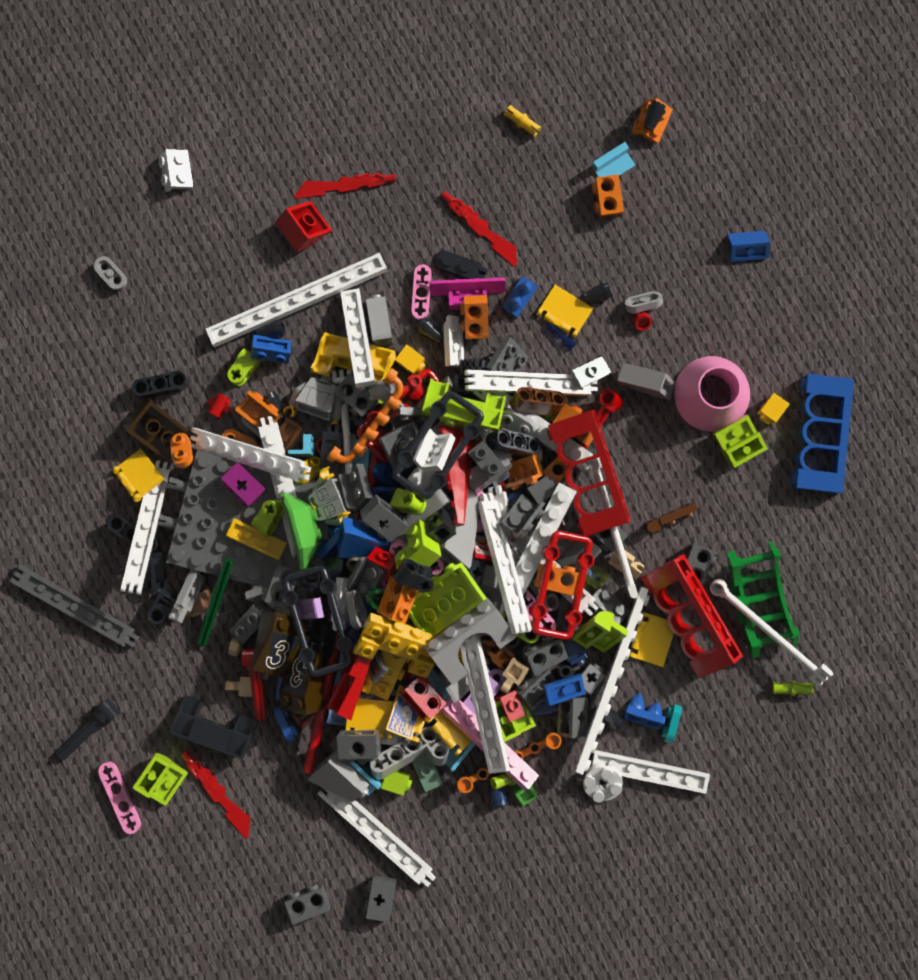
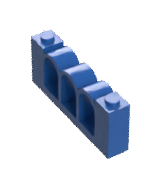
(833, 388)

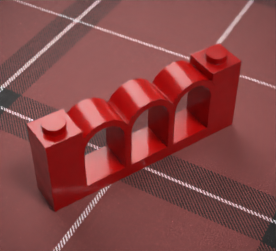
(604, 519)
(703, 661)

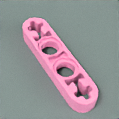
(115, 799)

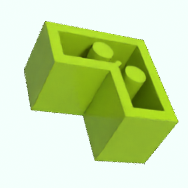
(421, 546)

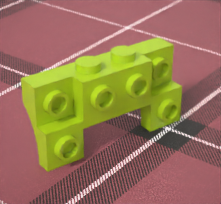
(458, 415)

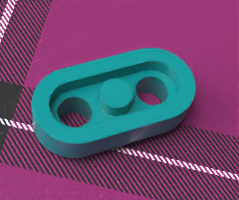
(669, 731)

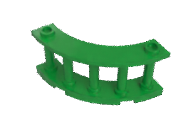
(735, 565)

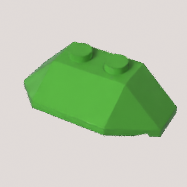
(303, 528)

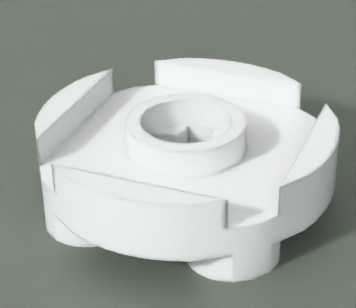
(606, 773)

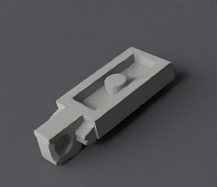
(187, 596)

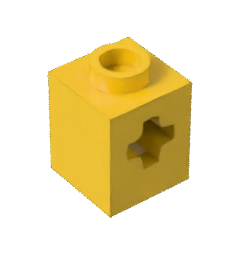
(410, 360)
(772, 409)

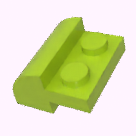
(739, 441)
(600, 632)
(516, 727)
(160, 779)

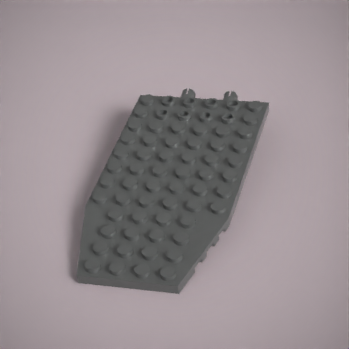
(208, 513)

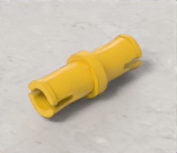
(522, 121)

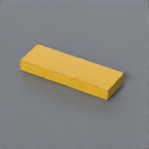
(255, 539)

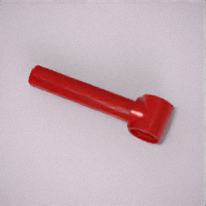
(607, 406)
(256, 685)

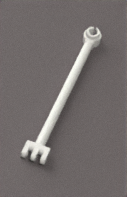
(345, 419)
(595, 466)
(818, 675)

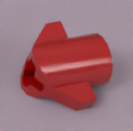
(219, 405)

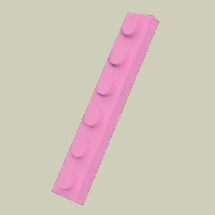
(467, 723)

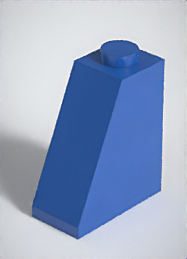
(357, 540)

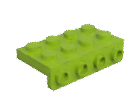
(449, 600)

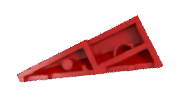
(459, 475)
(348, 689)

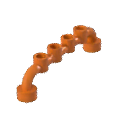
(381, 419)
(552, 740)

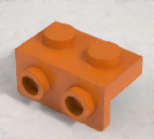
(653, 136)
(253, 408)
(523, 471)

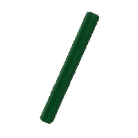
(214, 602)

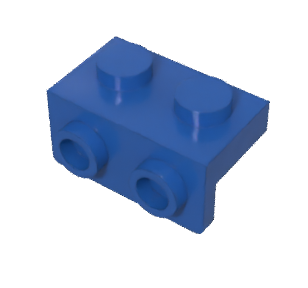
(271, 349)

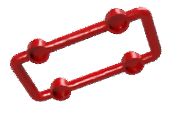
(412, 383)
(573, 616)

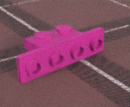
(465, 287)

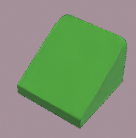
(524, 797)

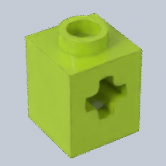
(397, 782)

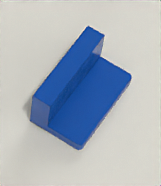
(749, 246)
(563, 690)

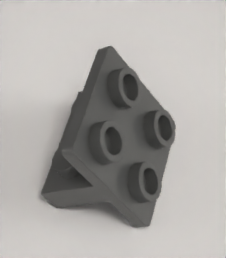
(521, 517)

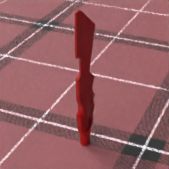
(345, 184)
(480, 227)
(217, 793)

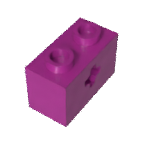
(237, 474)

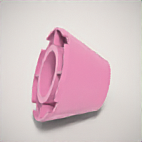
(693, 406)

